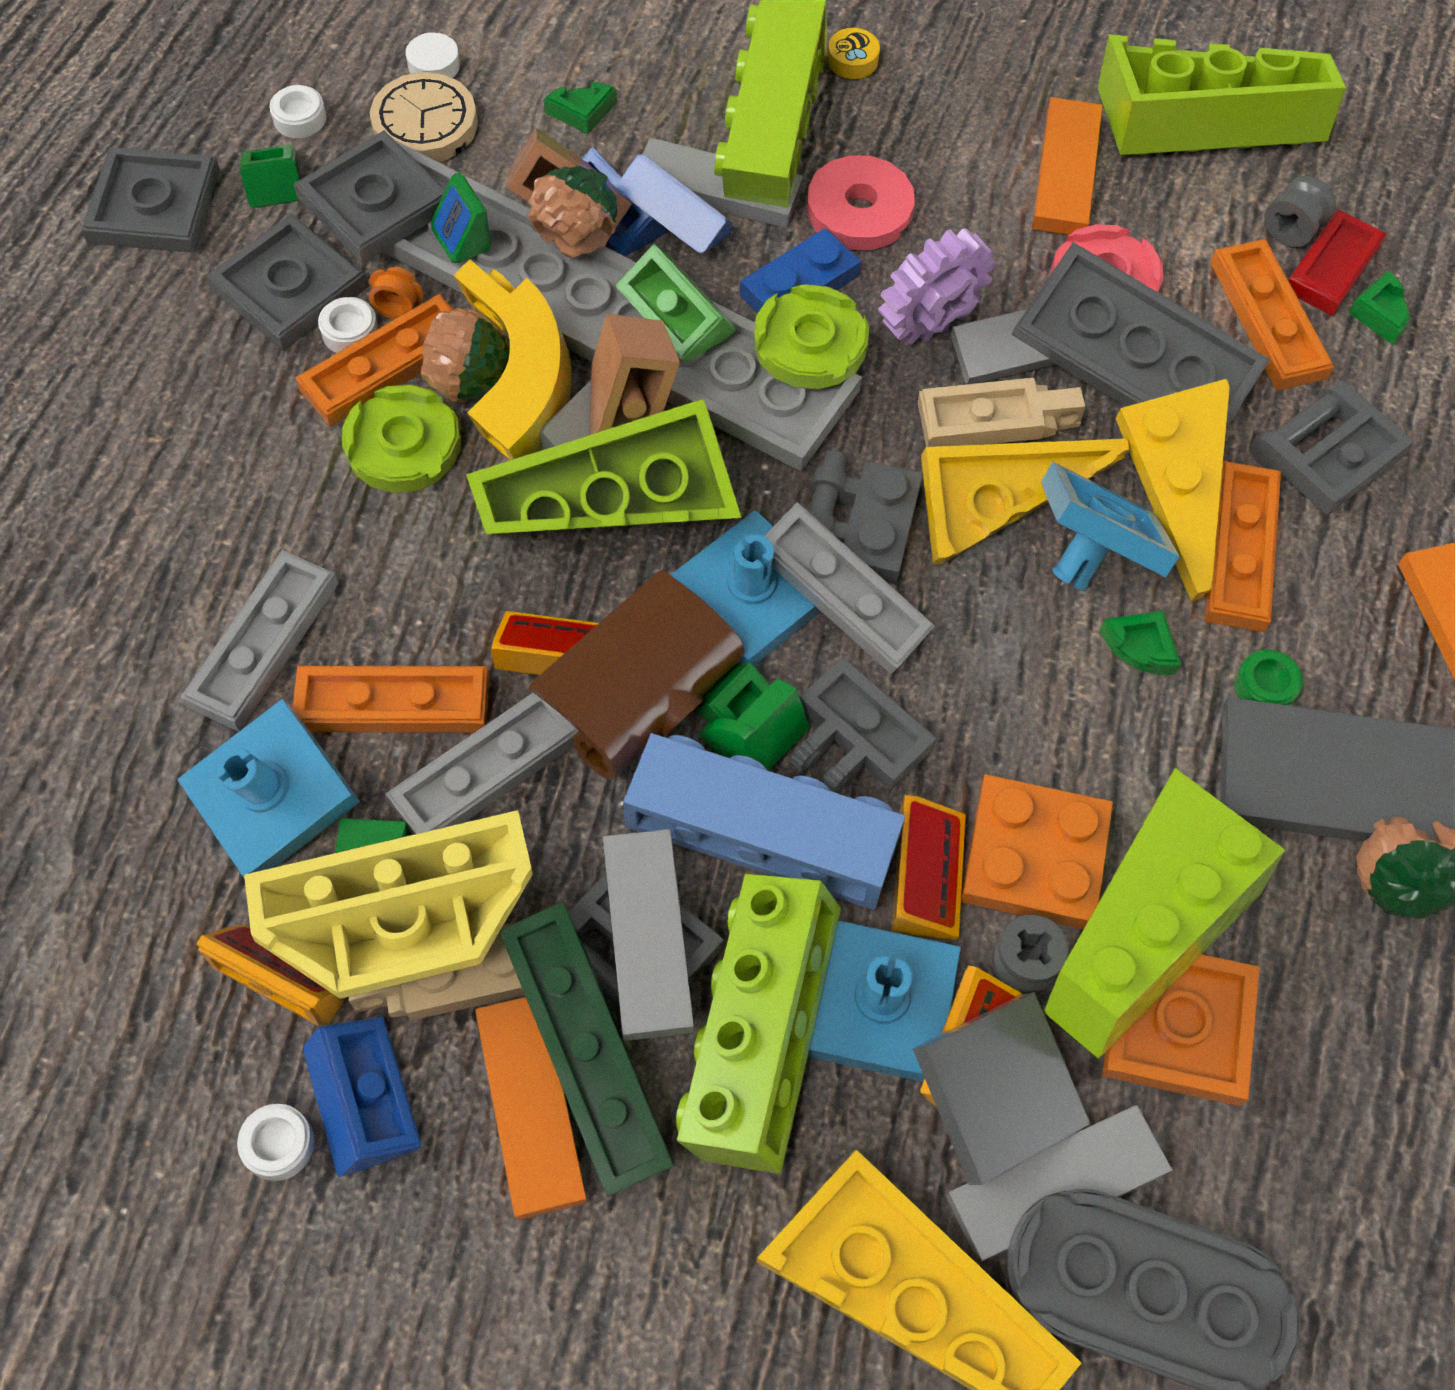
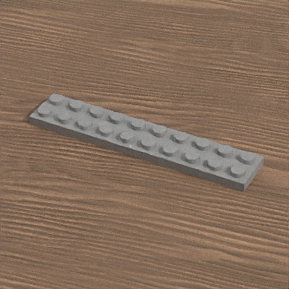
(582, 290)

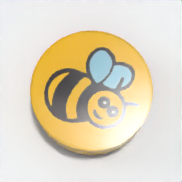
(853, 53)

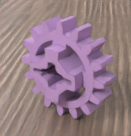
(937, 286)

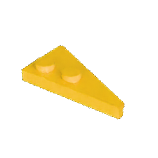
(1180, 462)
(990, 486)

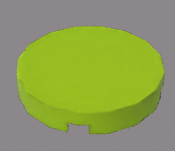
(811, 337)
(401, 439)

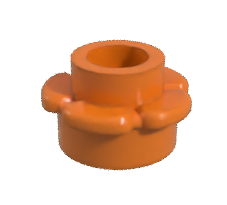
(394, 292)

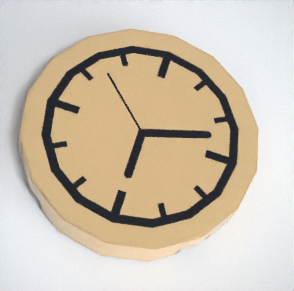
(426, 114)

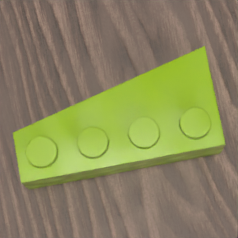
(1215, 98)
(773, 100)
(625, 475)
(1165, 906)

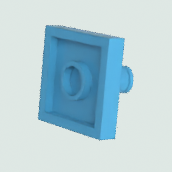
(1103, 524)
(744, 589)
(268, 790)
(883, 999)

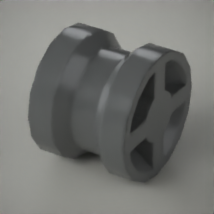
(1300, 211)
(1021, 966)

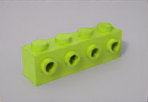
(759, 1023)

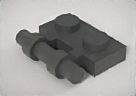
(880, 513)

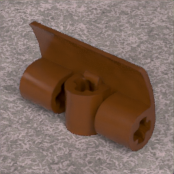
(639, 672)

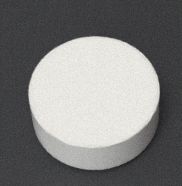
(433, 54)
(298, 111)
(346, 322)
(275, 1142)

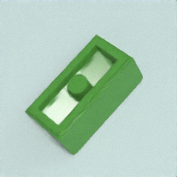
(668, 294)

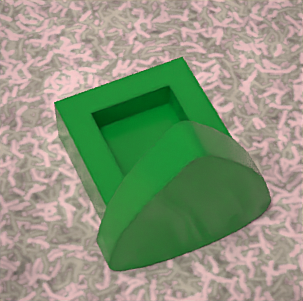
(763, 730)

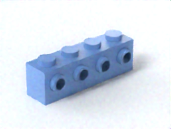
(763, 818)

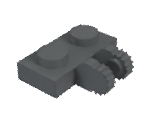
(865, 724)

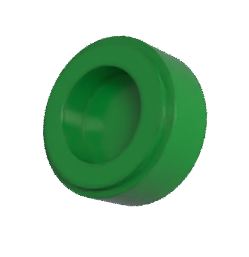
(1269, 678)

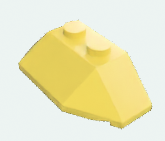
(393, 905)

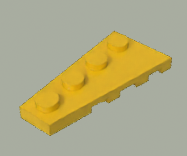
(906, 1280)

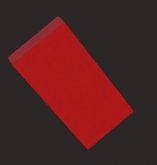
(1335, 262)

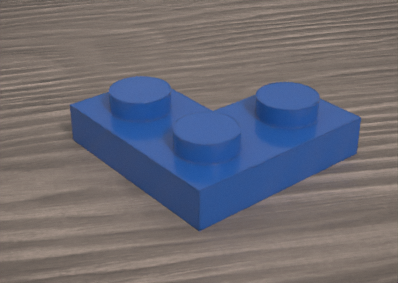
(816, 261)

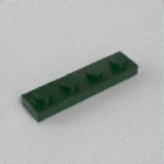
(587, 1049)

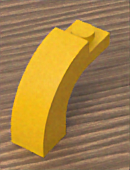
(538, 366)

